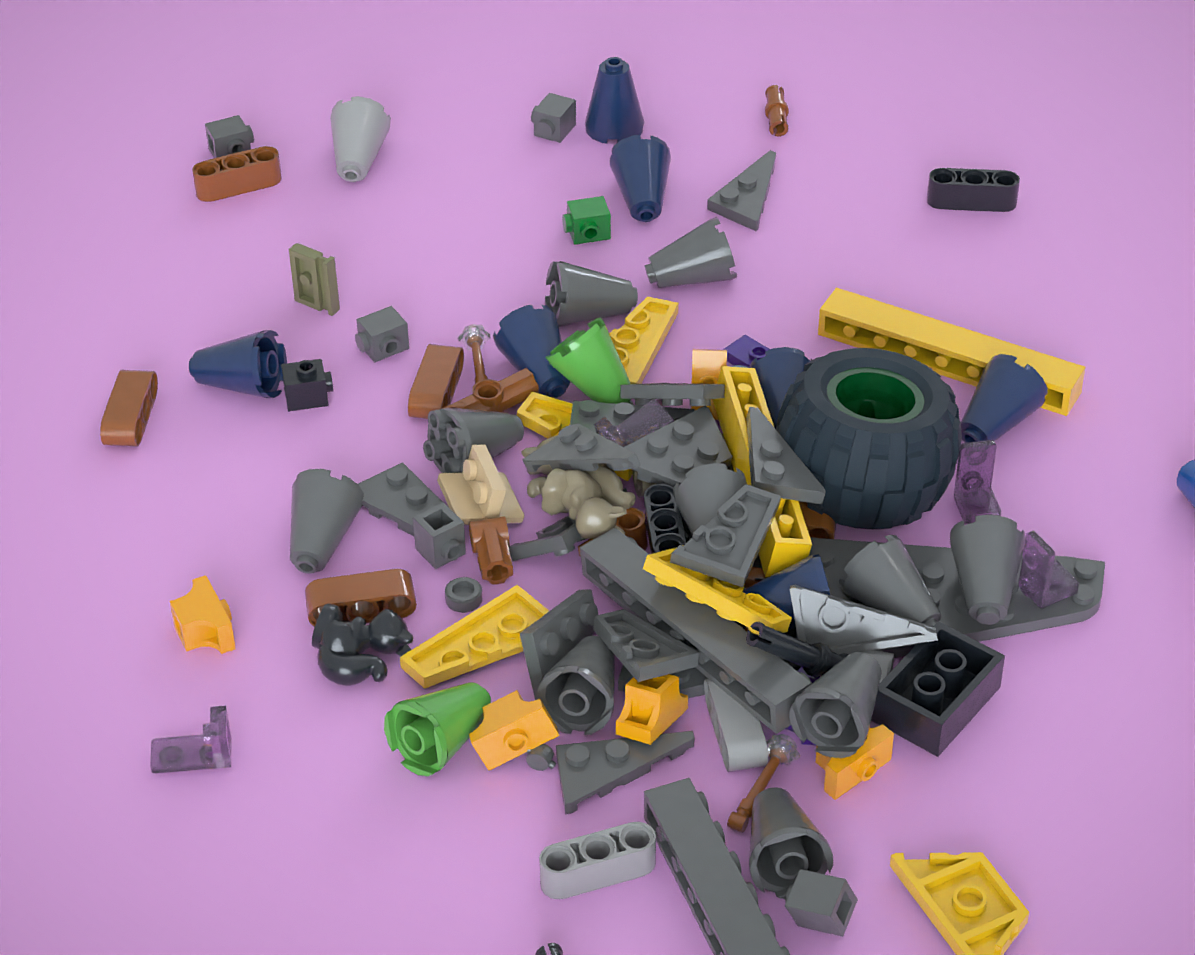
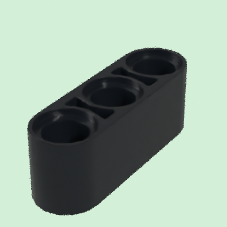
(973, 189)
(663, 519)

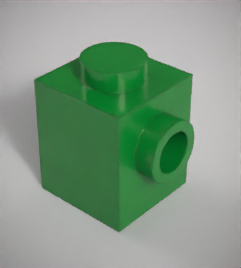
(587, 220)

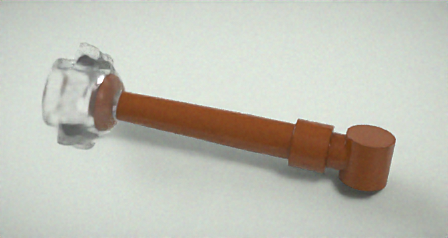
(474, 338)
(780, 751)

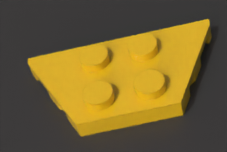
(964, 900)

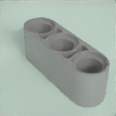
(736, 730)
(597, 860)

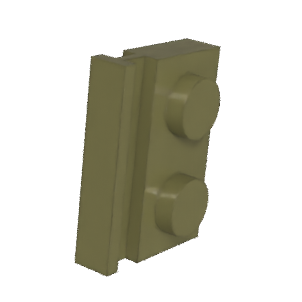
(314, 279)

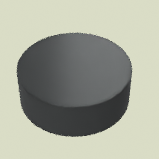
(463, 594)

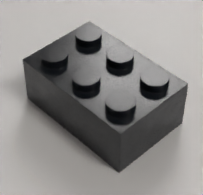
(938, 689)

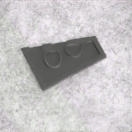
(673, 393)
(397, 496)
(732, 538)
(557, 633)
(642, 647)

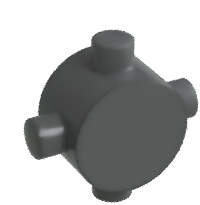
(540, 758)

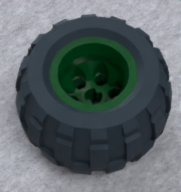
(873, 435)

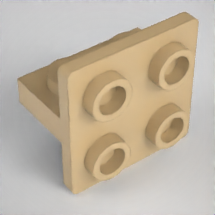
(480, 490)

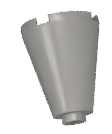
(357, 135)

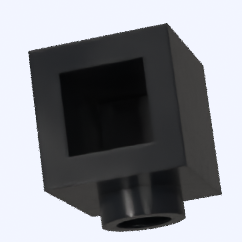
(306, 384)

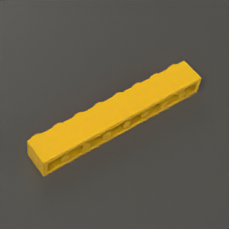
(941, 345)
(788, 535)

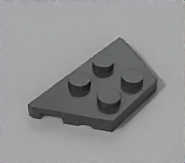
(679, 448)

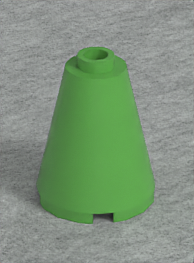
(592, 363)
(435, 725)

